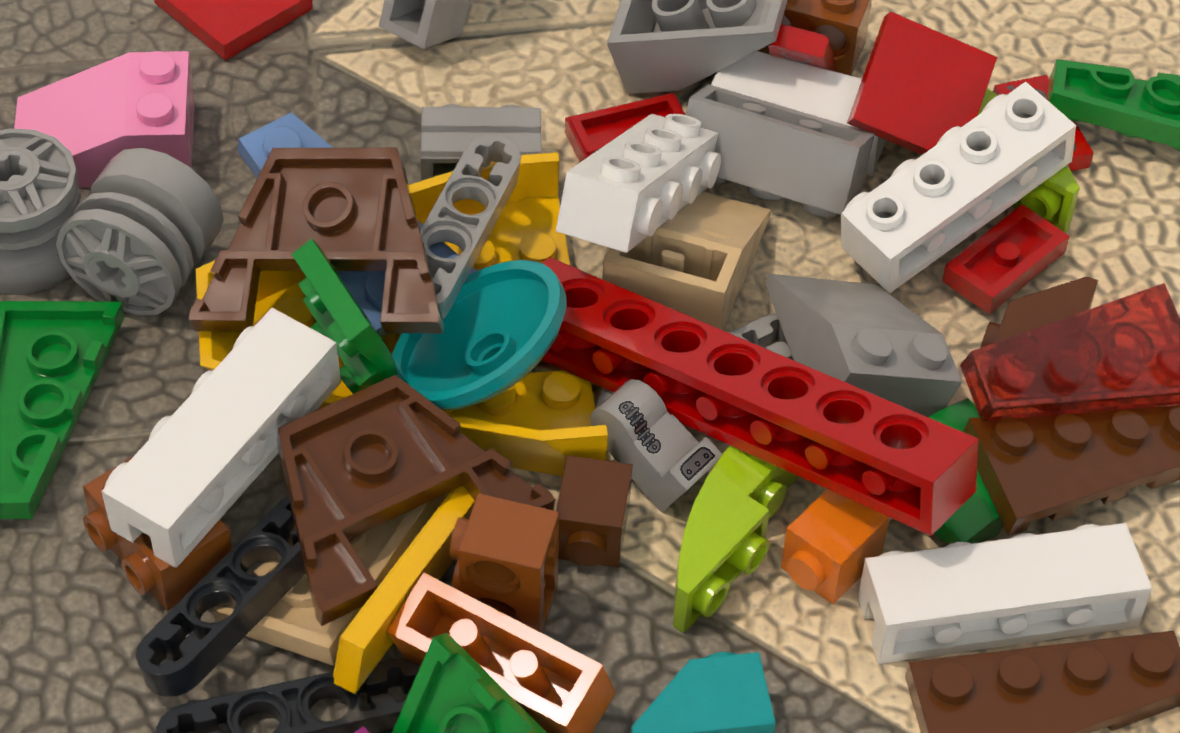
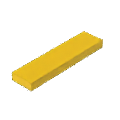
(366, 636)

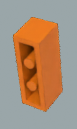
(543, 676)

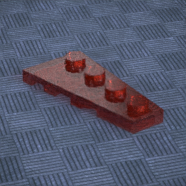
(1084, 363)

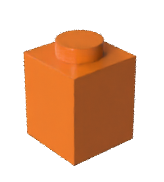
(830, 544)

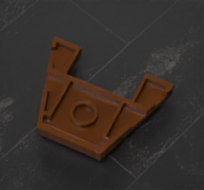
(356, 212)
(372, 463)

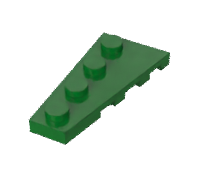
(1117, 100)

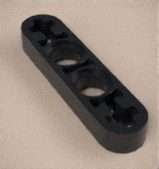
(222, 585)
(292, 704)

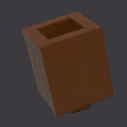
(593, 510)

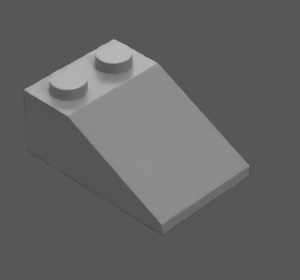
(682, 41)
(865, 340)

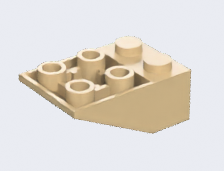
(694, 259)

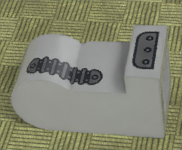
(656, 443)

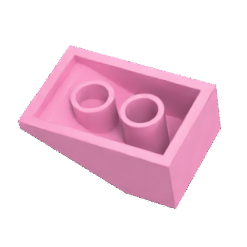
(117, 107)

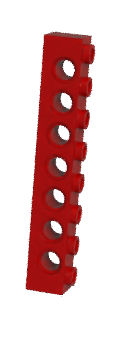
(766, 403)

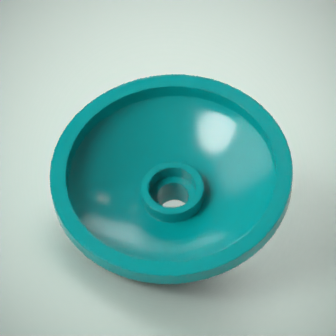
(489, 338)

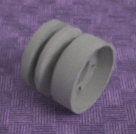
(35, 201)
(140, 231)

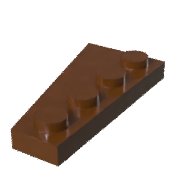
(1072, 459)
(1048, 687)

